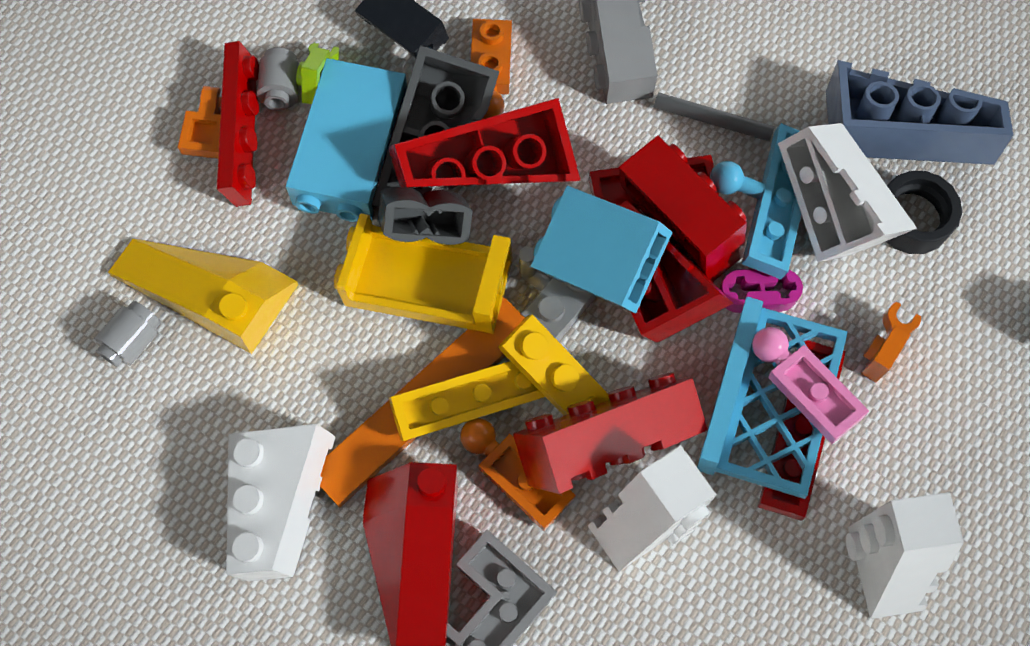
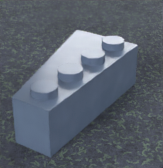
(915, 119)

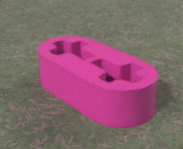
(757, 283)

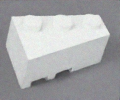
(903, 550)

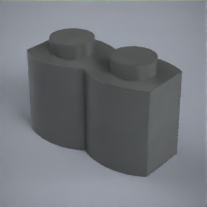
(412, 216)

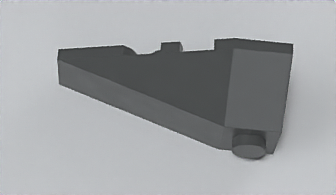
(439, 97)

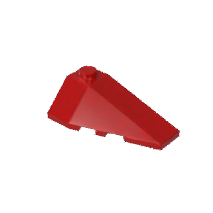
(411, 548)

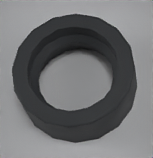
(943, 198)

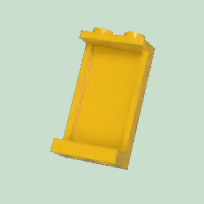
(423, 278)

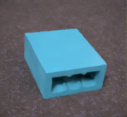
(601, 248)

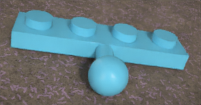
(776, 210)

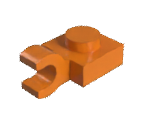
(202, 128)
(884, 351)

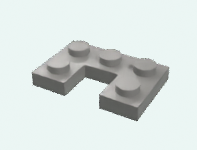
(514, 593)

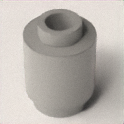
(277, 79)
(127, 334)

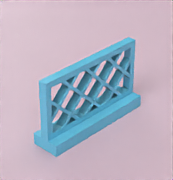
(732, 398)

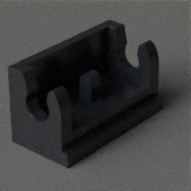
(404, 23)

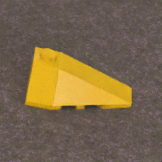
(214, 290)

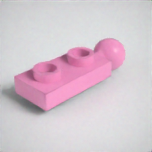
(809, 385)

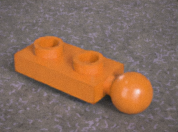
(493, 50)
(506, 471)

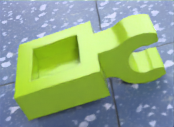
(311, 69)

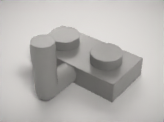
(558, 303)

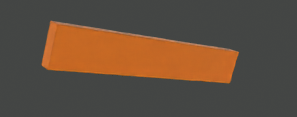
(378, 440)

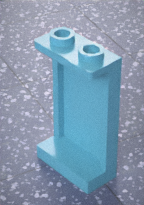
(346, 139)

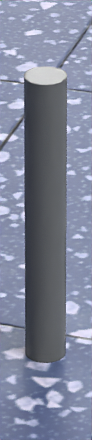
(714, 116)

